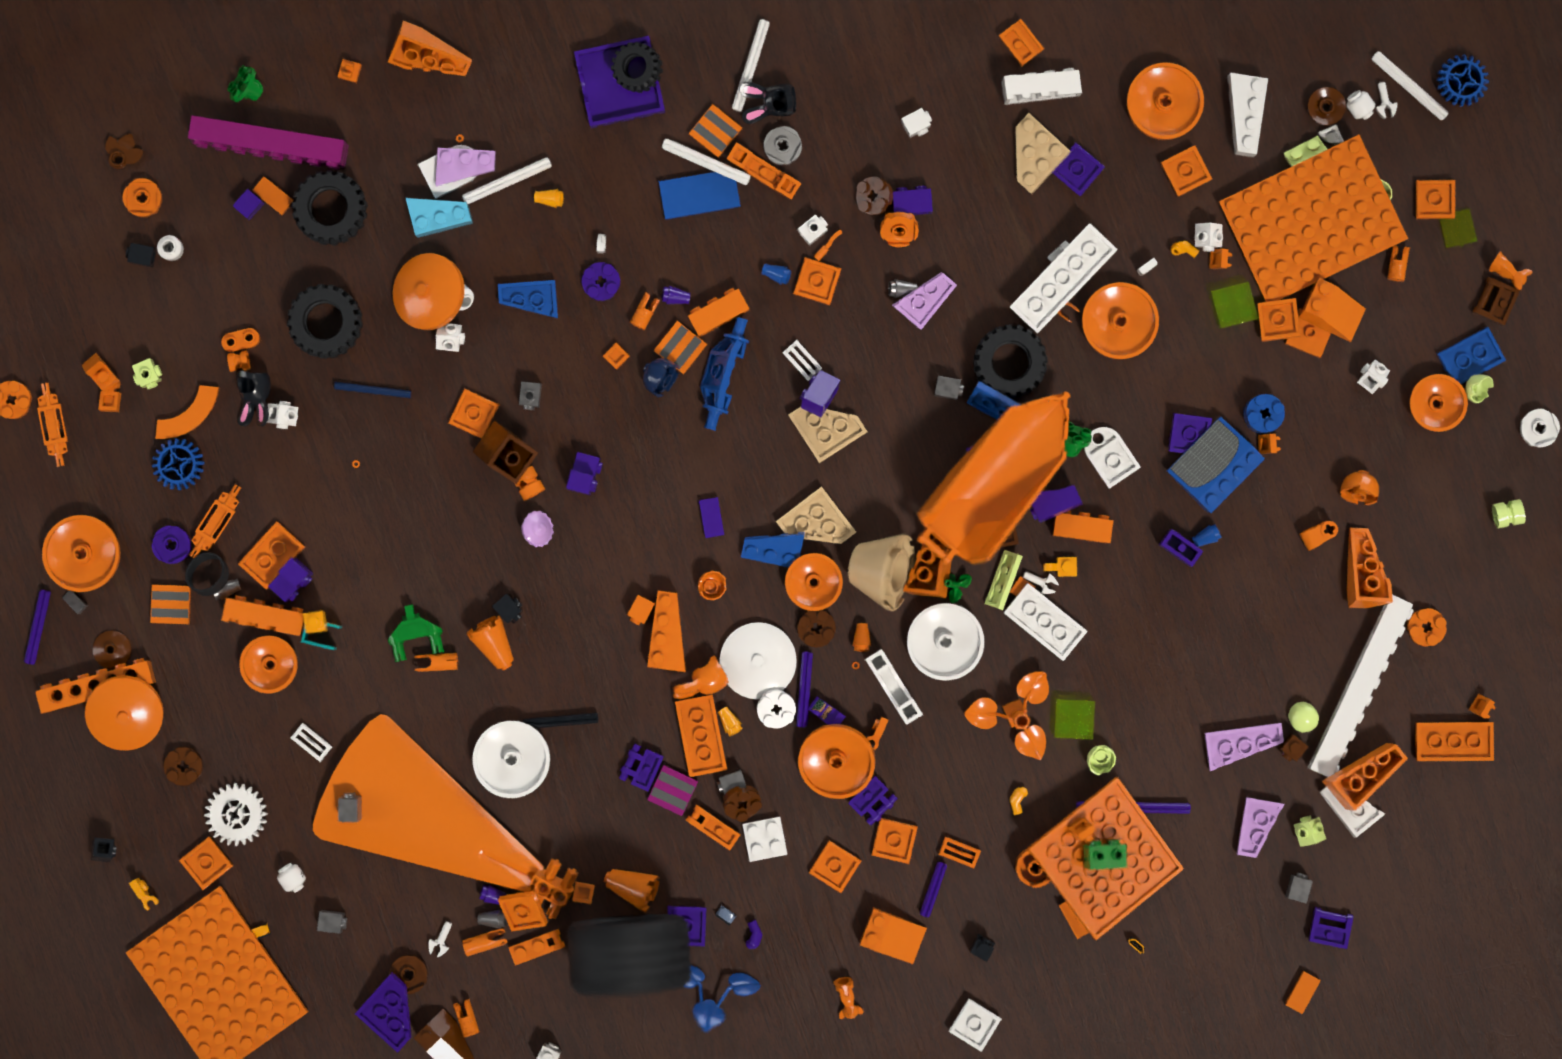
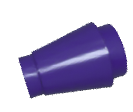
(675, 296)
(490, 894)

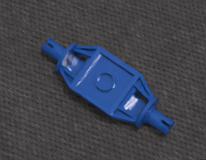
(718, 372)

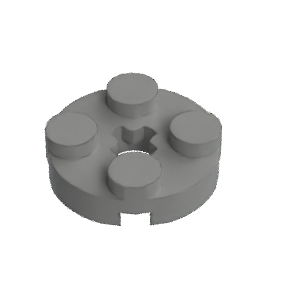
(779, 135)

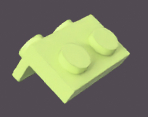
(1304, 151)

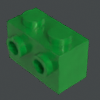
(1105, 855)

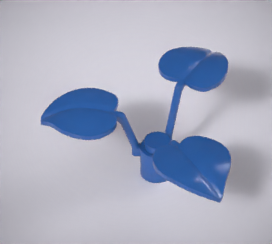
(708, 1012)

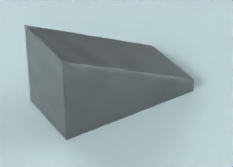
(75, 602)

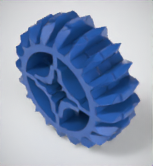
(1470, 83)
(174, 456)

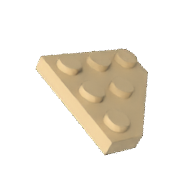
(1036, 153)
(829, 433)
(818, 519)

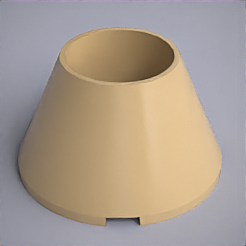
(883, 569)

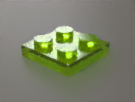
(1234, 305)
(1074, 719)

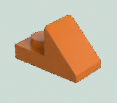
(100, 372)

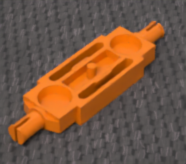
(49, 404)
(226, 504)

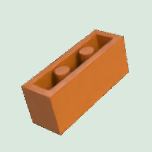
(718, 312)
(1083, 527)

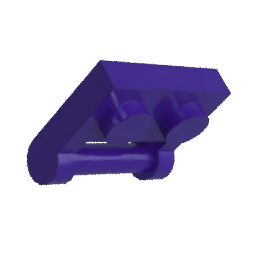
(1329, 934)

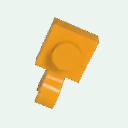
(1065, 566)
(140, 889)

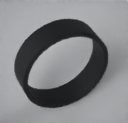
(195, 563)

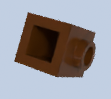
(1292, 748)

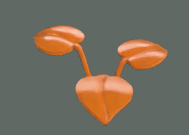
(1029, 742)

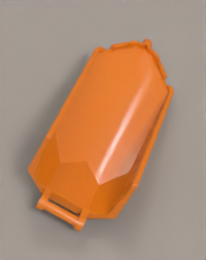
(997, 481)

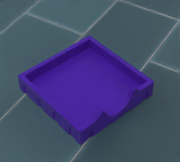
(604, 97)

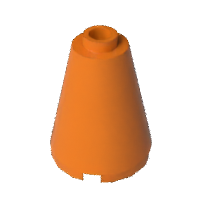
(492, 642)
(633, 887)

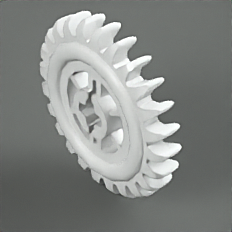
(244, 797)

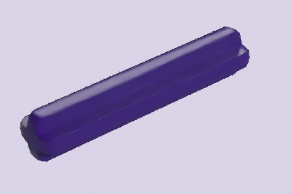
(933, 889)

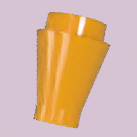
(550, 197)
(729, 721)

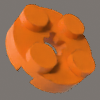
(135, 189)
(899, 219)
(21, 404)
(1436, 622)

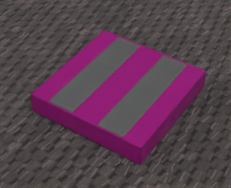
(672, 790)

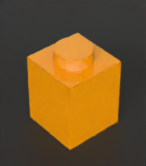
(315, 622)

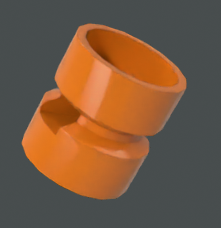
(529, 484)

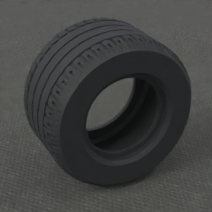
(629, 954)

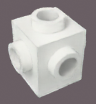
(1208, 236)
(450, 337)
(1373, 376)
(282, 414)

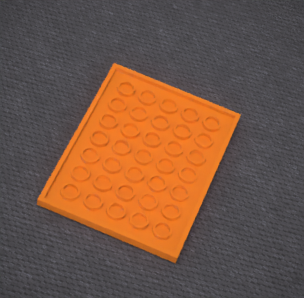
(1313, 219)
(217, 980)

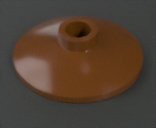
(1333, 99)
(121, 647)

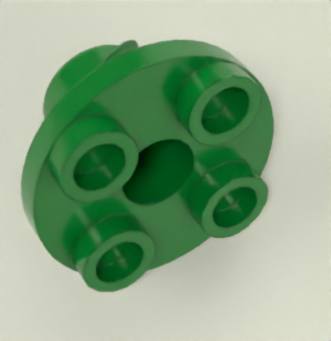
(245, 85)
(1077, 439)

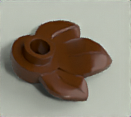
(122, 148)

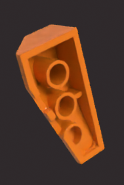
(420, 49)
(1365, 573)

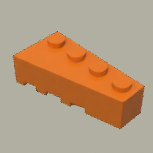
(929, 573)
(263, 615)
(666, 639)
(1363, 777)

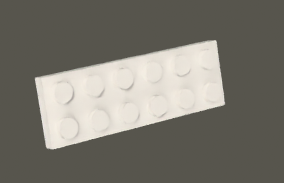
(1063, 278)

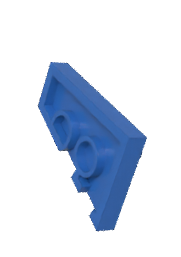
(530, 296)
(776, 550)

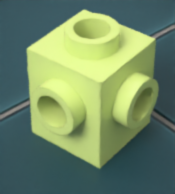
(141, 370)
(1309, 831)

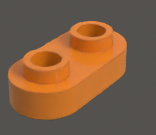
(240, 340)

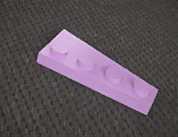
(1234, 744)

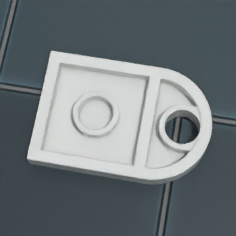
(429, 168)
(1111, 457)

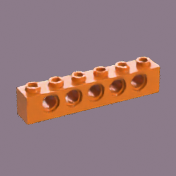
(46, 695)

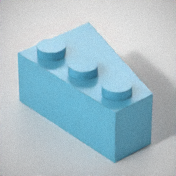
(437, 215)

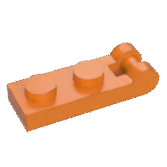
(713, 827)
(536, 947)

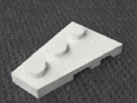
(1354, 821)

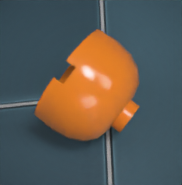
(1360, 487)

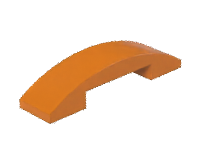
(763, 171)

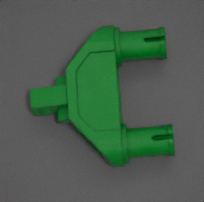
(414, 627)

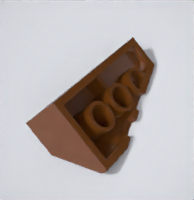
(444, 1038)

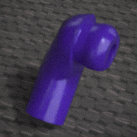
(755, 937)

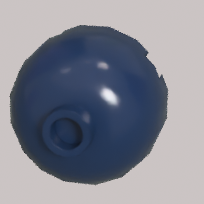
(660, 376)

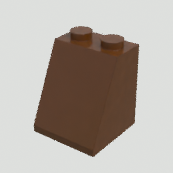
(505, 452)

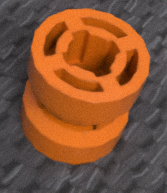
(238, 361)

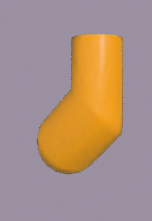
(1184, 247)
(1015, 799)

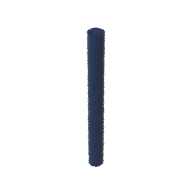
(372, 389)

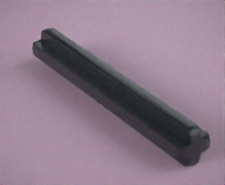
(564, 720)

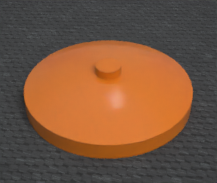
(1165, 101)
(428, 291)
(1120, 320)
(81, 553)
(124, 712)
(836, 761)

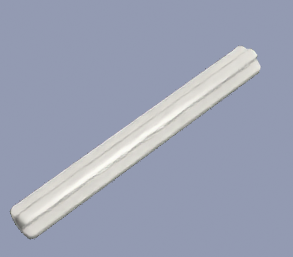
(751, 62)
(1410, 85)
(706, 161)
(506, 181)

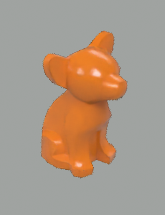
(1505, 269)
(844, 987)

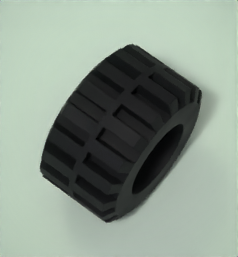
(622, 61)

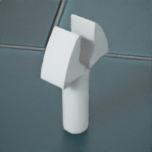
(1385, 101)
(1040, 581)
(441, 939)

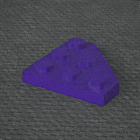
(388, 1012)

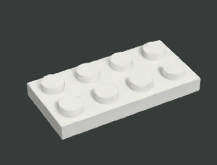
(1045, 622)

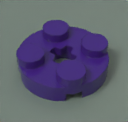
(591, 276)
(182, 546)

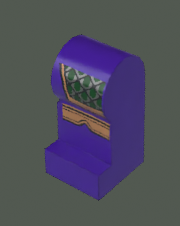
(826, 712)

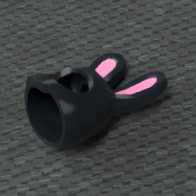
(777, 101)
(253, 390)

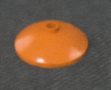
(1451, 400)
(824, 571)
(255, 668)

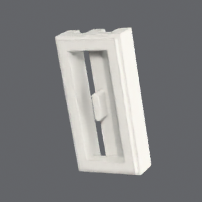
(791, 348)
(317, 737)

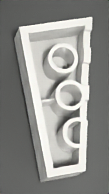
(1041, 86)
(1247, 106)

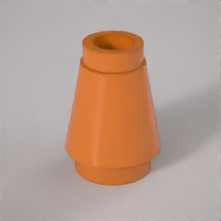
(861, 638)

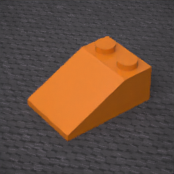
(1332, 310)
(892, 936)

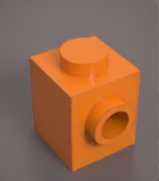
(1012, 707)

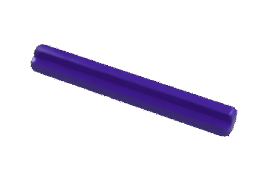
(37, 627)
(804, 689)

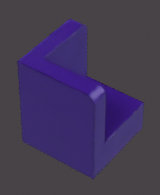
(248, 204)

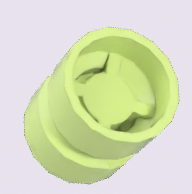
(1509, 513)

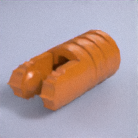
(1397, 268)
(642, 315)
(467, 1023)

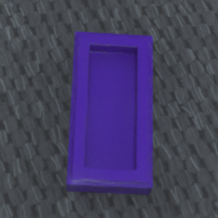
(711, 517)

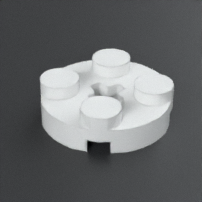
(1530, 422)
(767, 702)

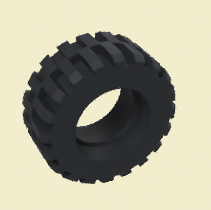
(311, 189)
(324, 295)
(1010, 335)

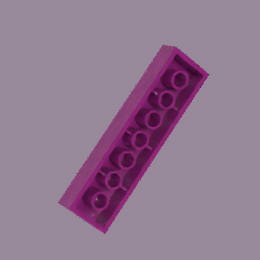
(268, 141)

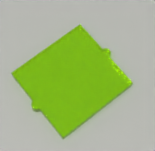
(1458, 230)

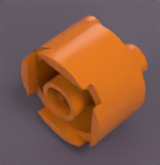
(1029, 877)

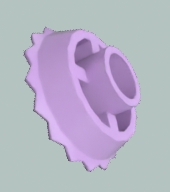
(537, 529)

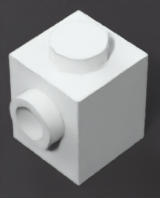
(917, 123)
(813, 229)
(549, 1051)

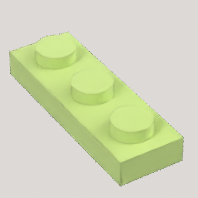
(1003, 579)

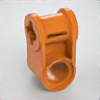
(1316, 536)

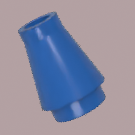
(777, 273)
(1207, 536)

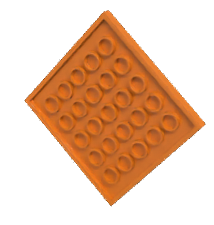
(1106, 895)

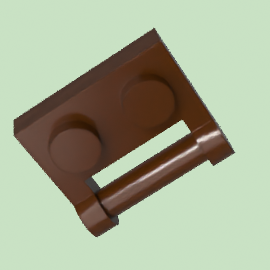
(1501, 304)

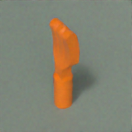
(824, 249)

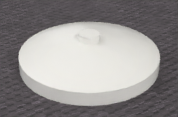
(945, 641)
(758, 659)
(511, 759)

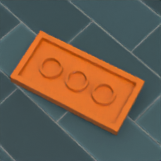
(701, 735)
(1454, 741)

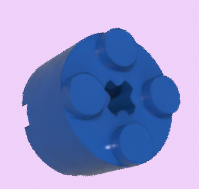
(1273, 408)

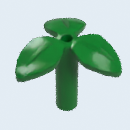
(955, 593)

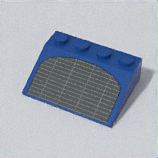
(1215, 465)

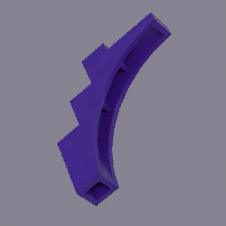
(1053, 503)

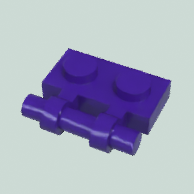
(646, 770)
(868, 797)

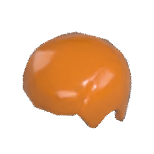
(712, 585)

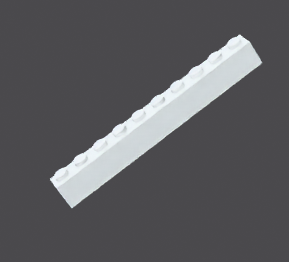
(1360, 686)

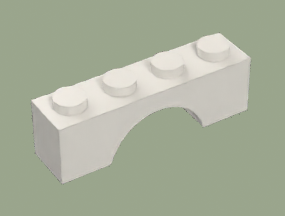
(893, 686)

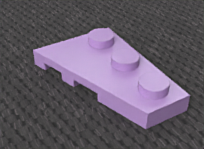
(462, 164)
(925, 300)
(1255, 825)

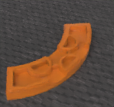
(191, 417)

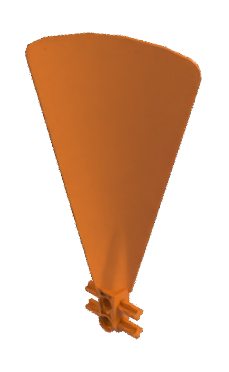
(427, 818)

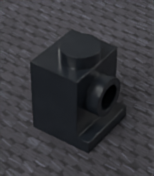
(982, 947)

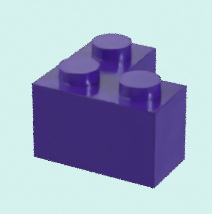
(584, 474)
(291, 579)

